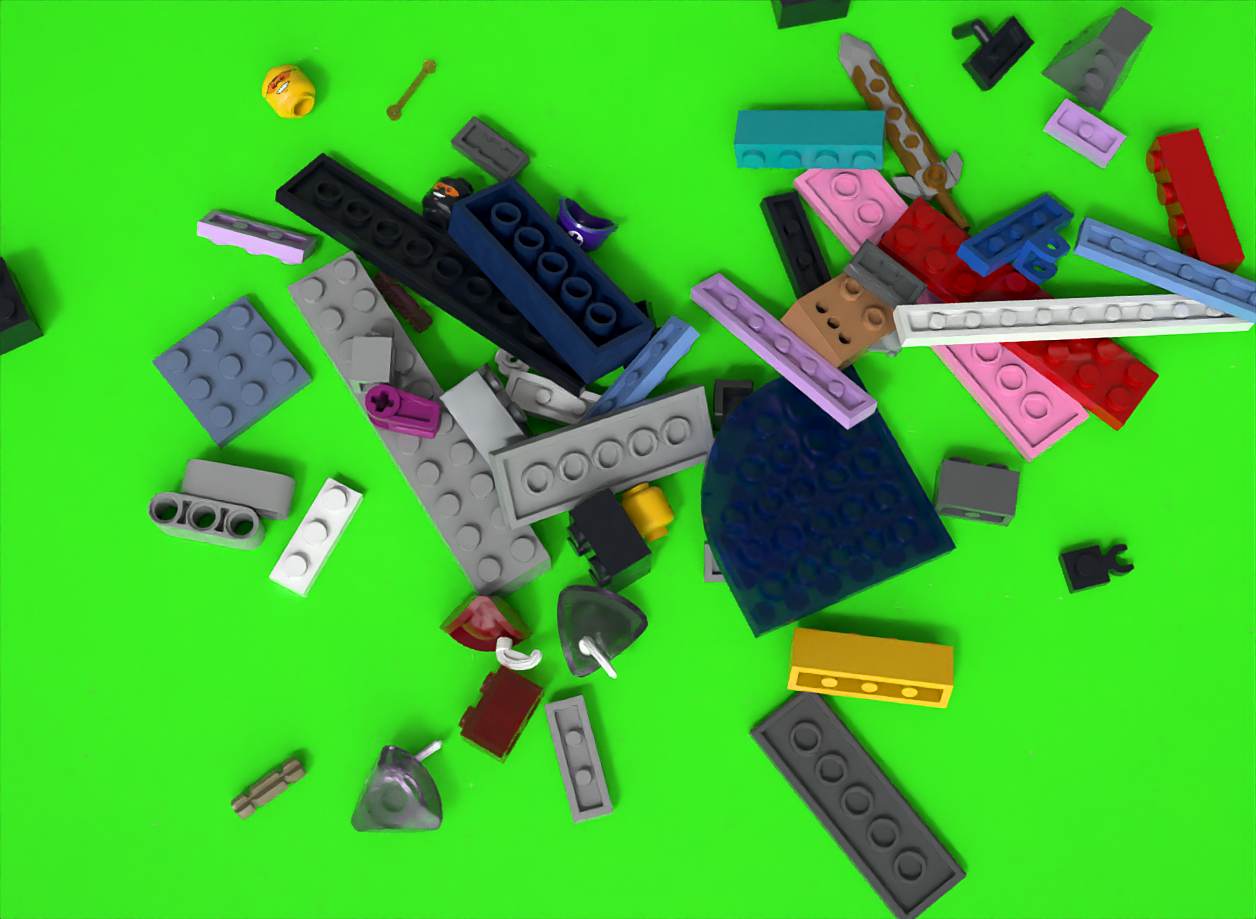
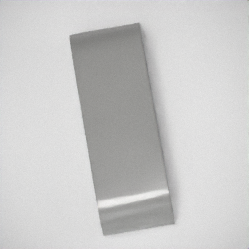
(259, 490)
(193, 509)

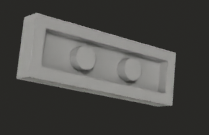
(578, 759)

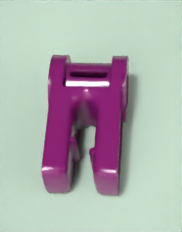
(407, 413)

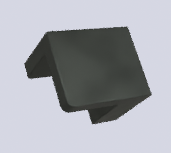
(727, 397)

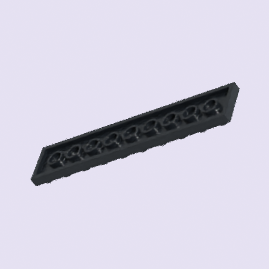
(420, 259)

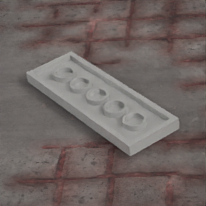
(601, 453)

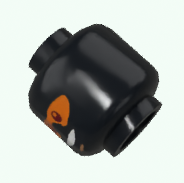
(440, 199)

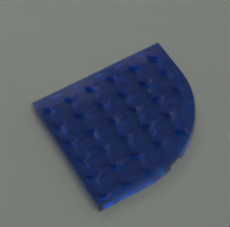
(810, 508)

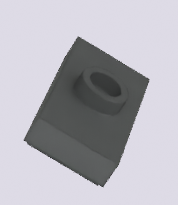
(490, 150)
(884, 276)

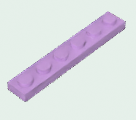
(784, 351)

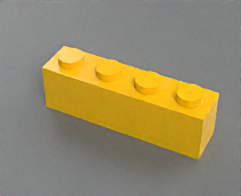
(870, 667)

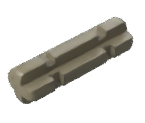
(268, 787)

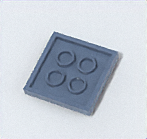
(232, 371)

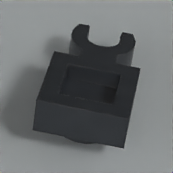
(1090, 569)

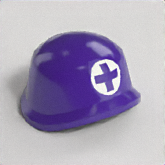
(582, 227)

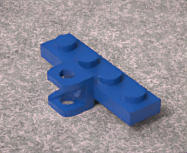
(1022, 237)

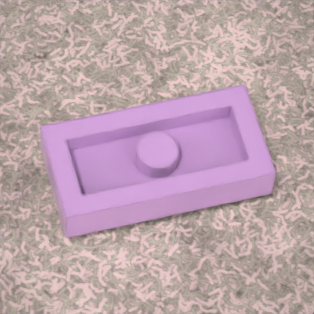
(1084, 133)

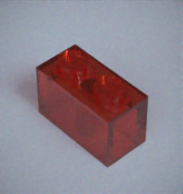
(501, 713)

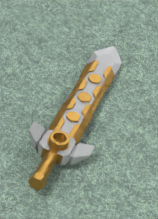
(926, 172)

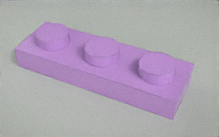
(256, 237)

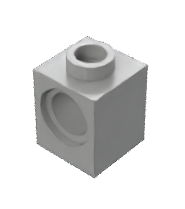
(372, 362)

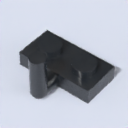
(997, 49)

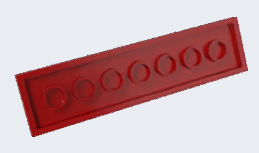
(1087, 369)

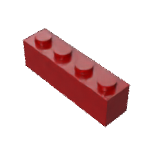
(1193, 200)

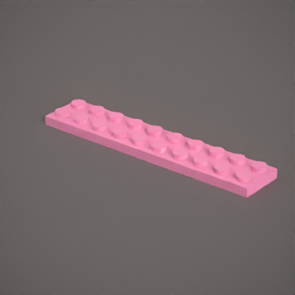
(1012, 393)

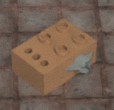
(844, 322)

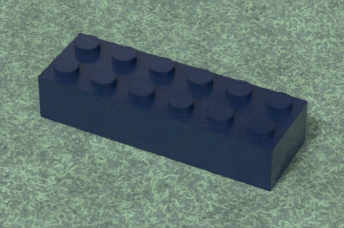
(550, 279)

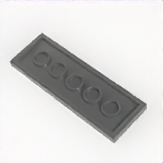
(857, 805)

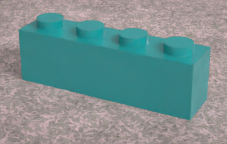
(810, 139)

